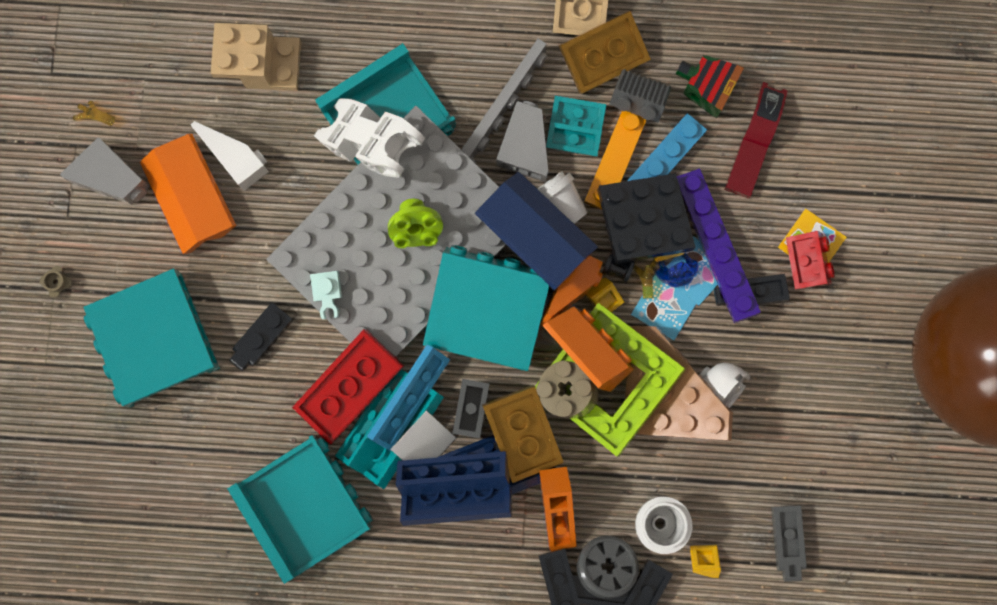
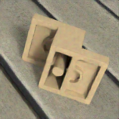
(255, 56)

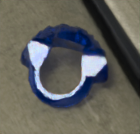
(679, 274)

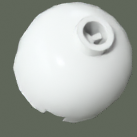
(726, 381)

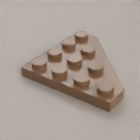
(689, 407)

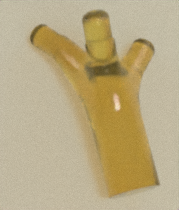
(93, 113)
(646, 279)

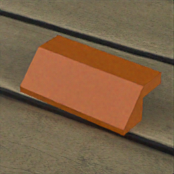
(187, 193)

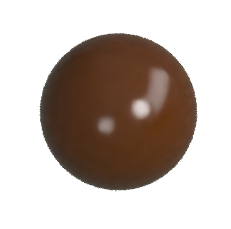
(958, 355)

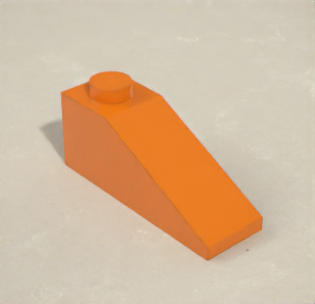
(573, 288)
(558, 508)

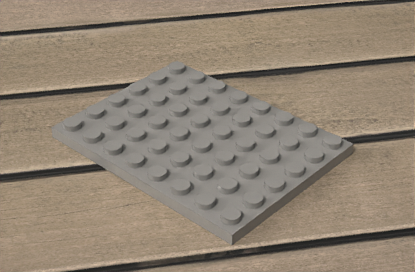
(348, 233)

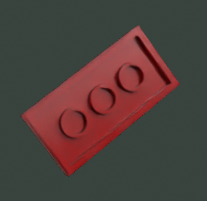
(348, 386)

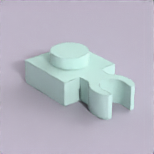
(326, 288)

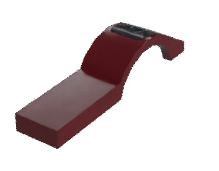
(756, 141)

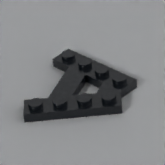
(568, 589)

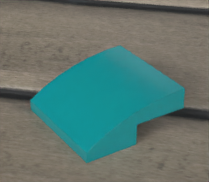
(576, 126)

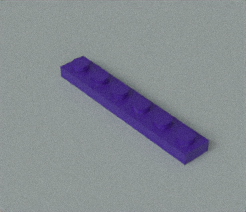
(717, 247)

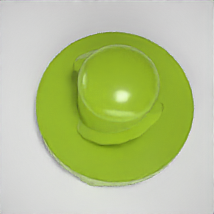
(415, 225)

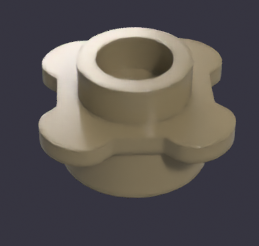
(48, 279)

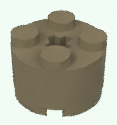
(553, 392)

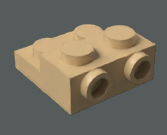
(578, 15)

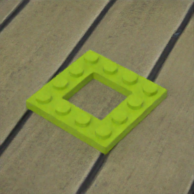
(661, 375)

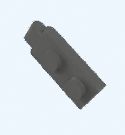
(789, 541)

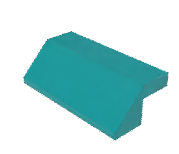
(366, 455)

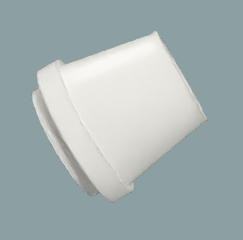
(564, 196)
(676, 526)

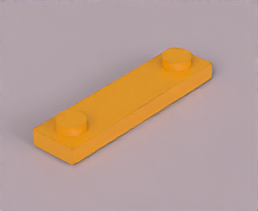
(616, 155)

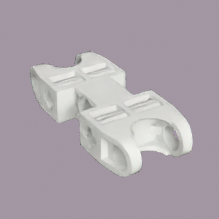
(369, 138)

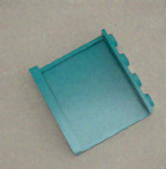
(389, 86)
(486, 308)
(150, 337)
(301, 508)

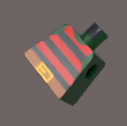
(709, 82)

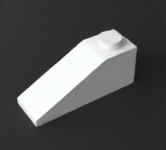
(236, 157)

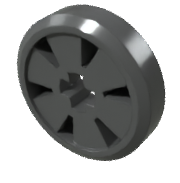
(597, 580)

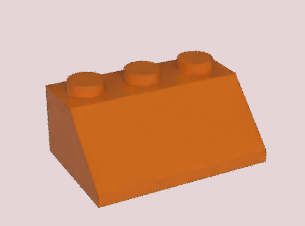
(590, 348)

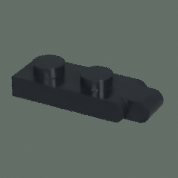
(766, 290)
(260, 337)

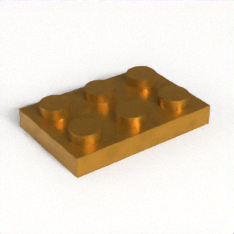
(604, 52)
(523, 433)

